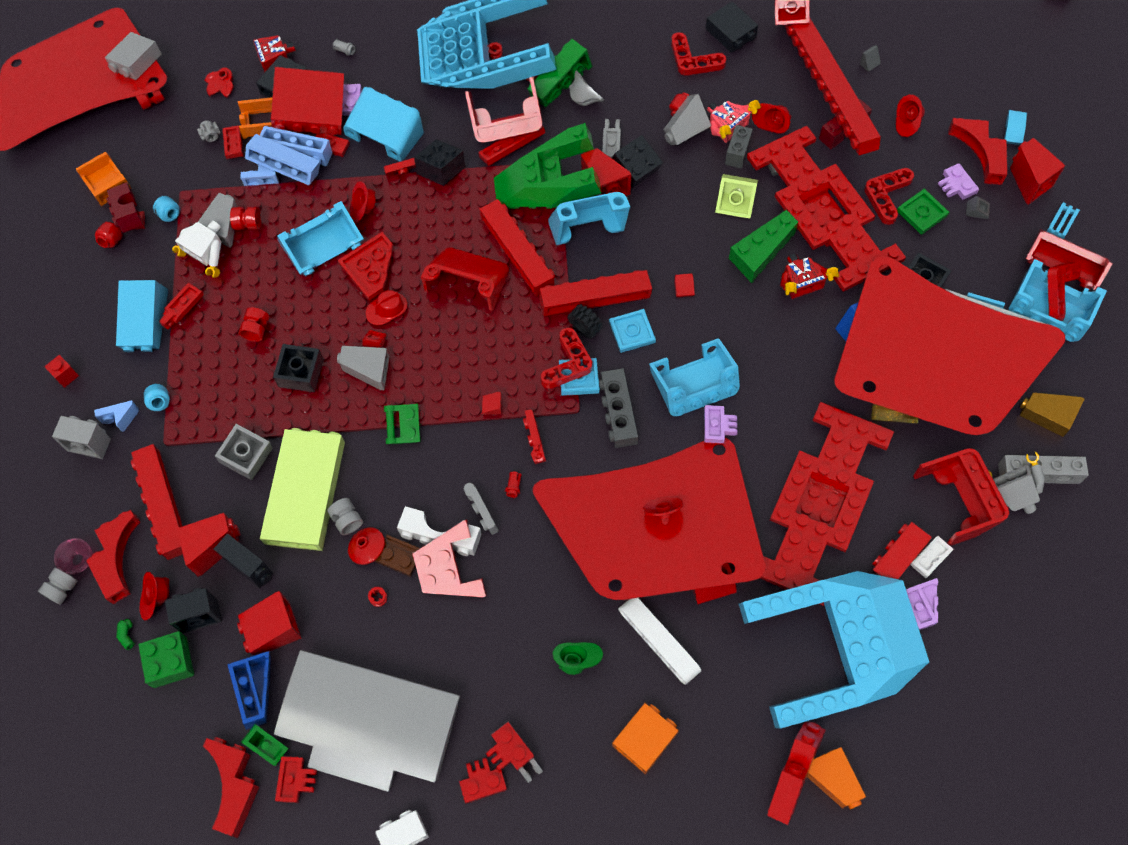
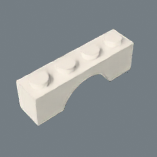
(414, 525)

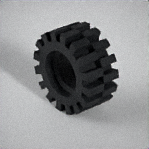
(585, 321)

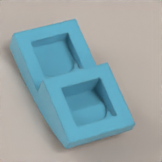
(1015, 127)

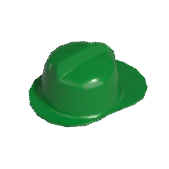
(577, 656)

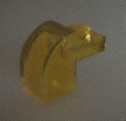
(886, 414)

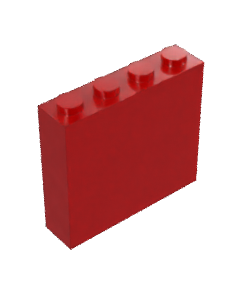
(307, 101)

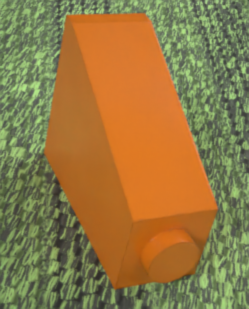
(836, 779)

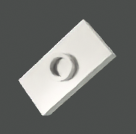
(931, 557)

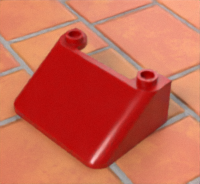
(488, 272)

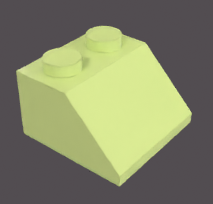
(736, 196)

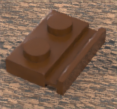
(398, 556)

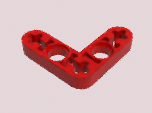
(688, 60)
(882, 192)
(1056, 287)
(573, 365)

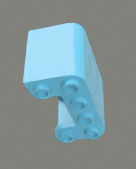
(1033, 302)

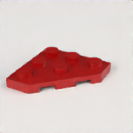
(369, 265)

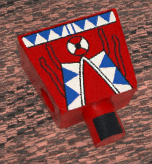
(270, 49)

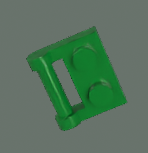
(409, 423)

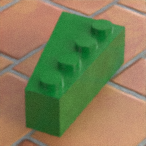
(549, 84)
(762, 245)

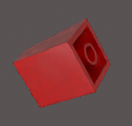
(1035, 169)
(611, 174)
(201, 538)
(268, 625)

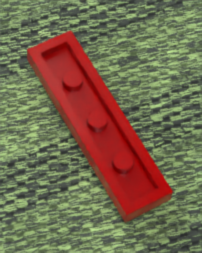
(507, 145)

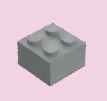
(81, 436)
(243, 452)

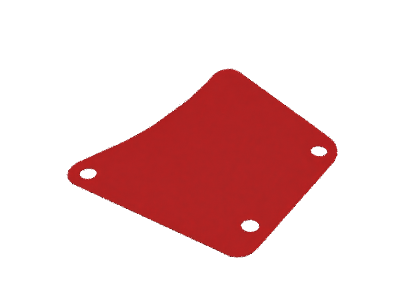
(66, 78)
(939, 352)
(615, 540)

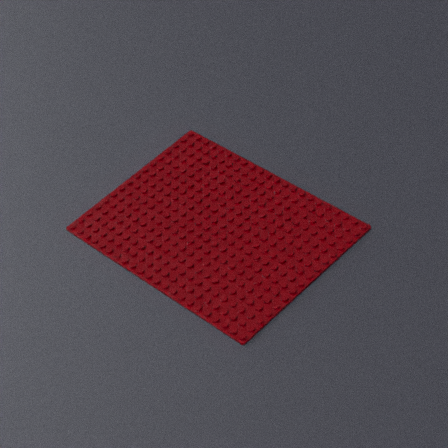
(440, 350)

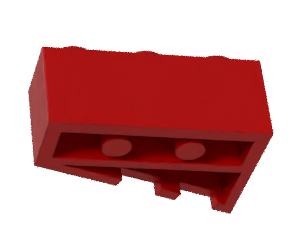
(901, 552)

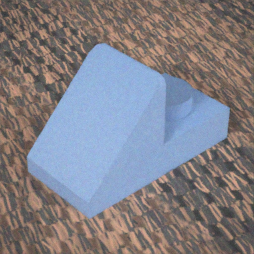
(262, 176)
(120, 413)

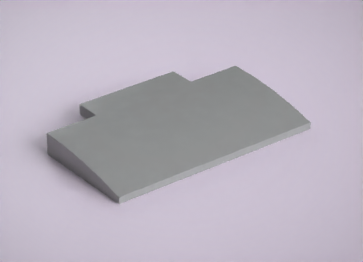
(366, 721)

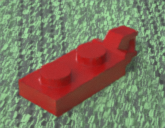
(180, 305)
(534, 439)

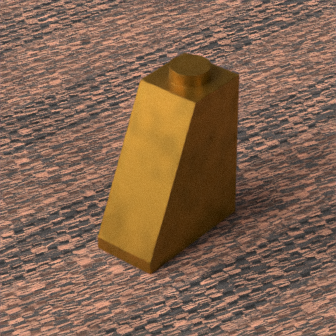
(1051, 411)

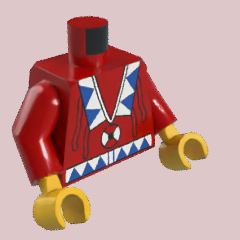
(805, 276)

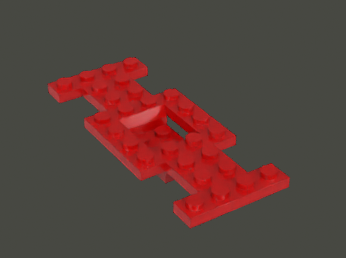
(816, 211)
(816, 494)

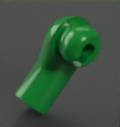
(122, 633)

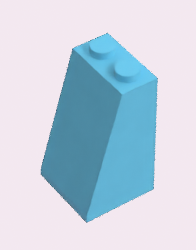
(138, 314)

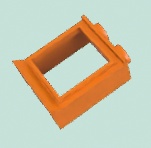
(253, 107)

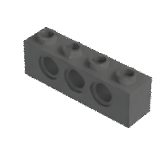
(620, 436)

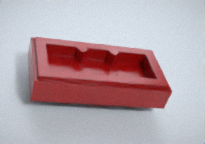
(232, 142)
(338, 145)
(400, 167)

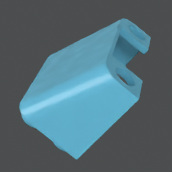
(385, 122)
(609, 208)
(699, 381)

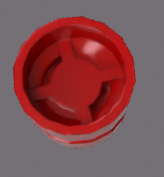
(144, 100)
(242, 218)
(254, 323)

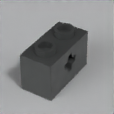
(738, 146)

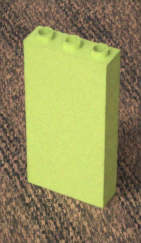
(302, 489)

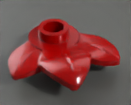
(220, 83)

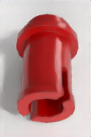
(512, 489)

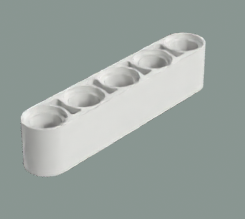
(660, 640)

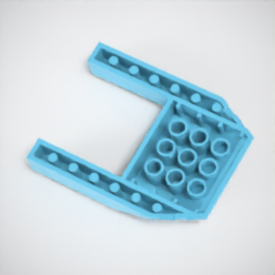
(457, 52)
(873, 636)

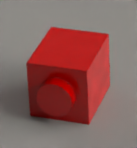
(61, 371)

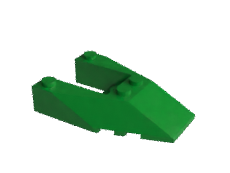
(539, 178)

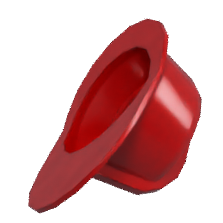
(909, 115)
(772, 118)
(362, 201)
(386, 307)
(153, 594)

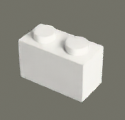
(405, 831)

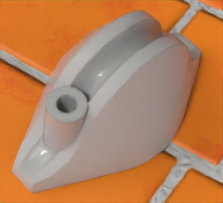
(582, 93)

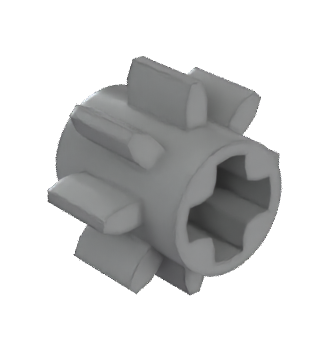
(208, 131)

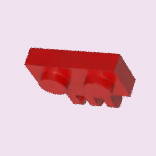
(509, 748)
(293, 780)
(482, 782)

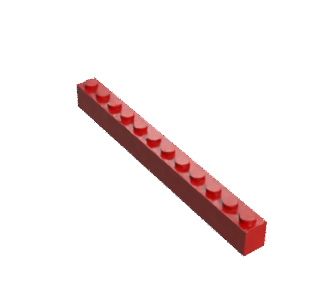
(835, 87)

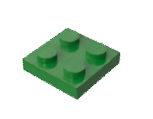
(922, 211)

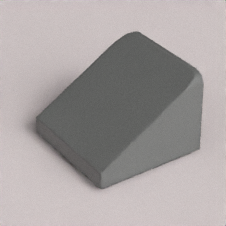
(870, 58)
(978, 208)

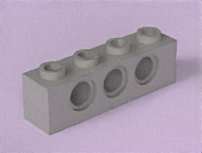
(1055, 468)

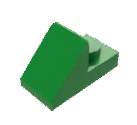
(264, 745)

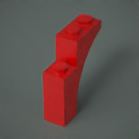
(990, 151)
(108, 563)
(795, 772)
(236, 792)

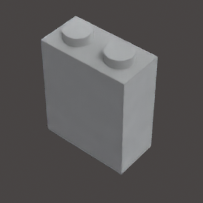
(133, 56)

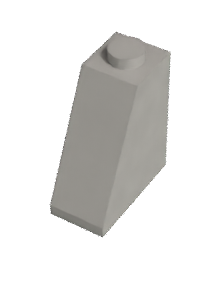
(687, 121)
(220, 212)
(365, 363)

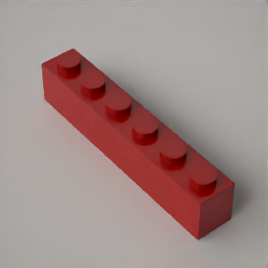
(516, 246)
(595, 292)
(159, 500)

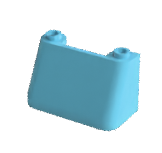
(321, 239)

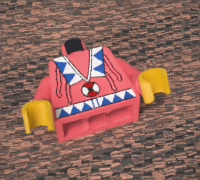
(728, 115)

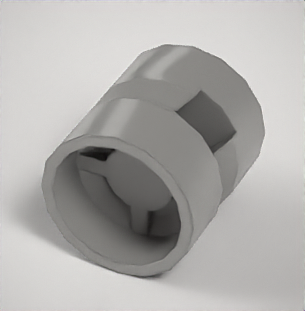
(345, 517)
(57, 586)

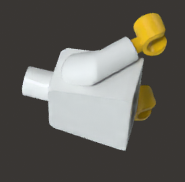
(201, 244)

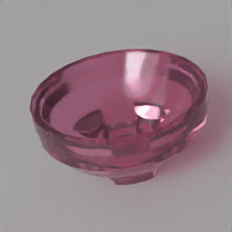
(67, 551)

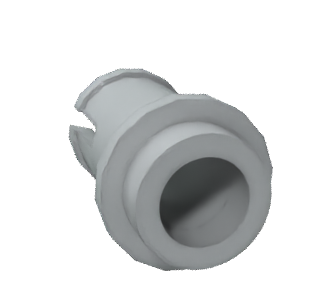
(347, 48)

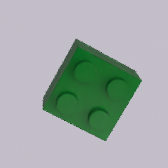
(166, 659)

